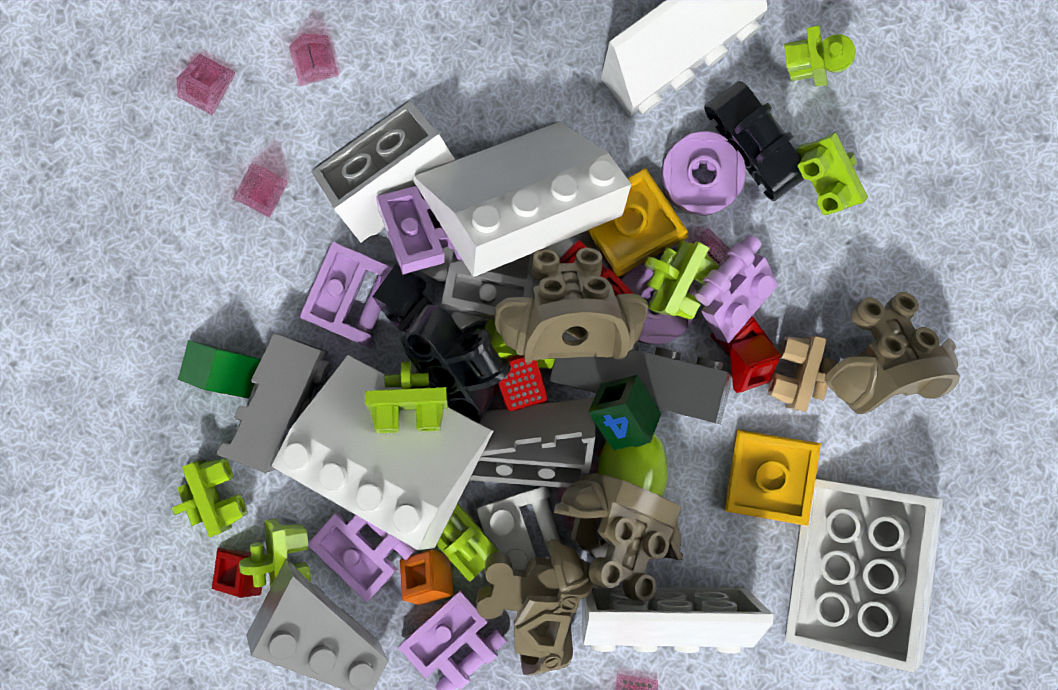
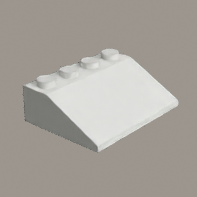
(671, 44)
(524, 195)
(392, 480)
(865, 573)
(674, 618)

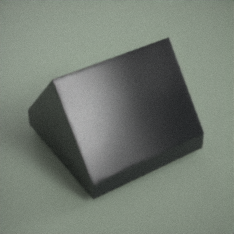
(399, 292)

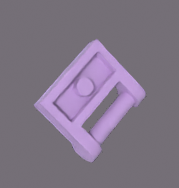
(337, 290)

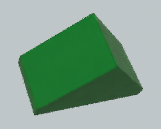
(218, 369)

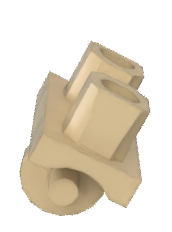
(798, 390)

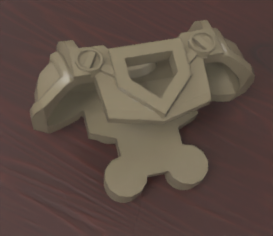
(575, 302)
(897, 361)
(633, 530)
(544, 603)

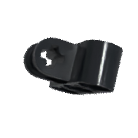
(758, 138)
(455, 360)

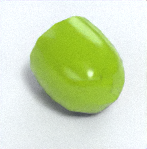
(640, 466)

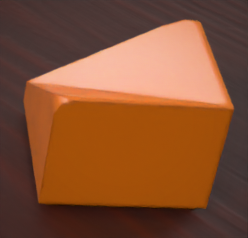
(426, 577)

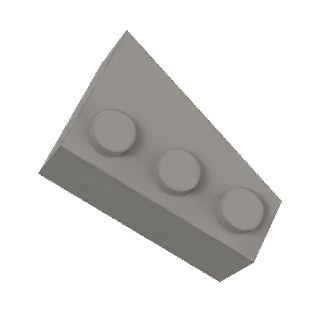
(278, 398)
(538, 444)
(314, 636)

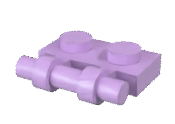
(411, 230)
(736, 289)
(354, 557)
(444, 634)

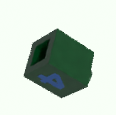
(625, 413)

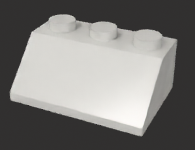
(380, 164)

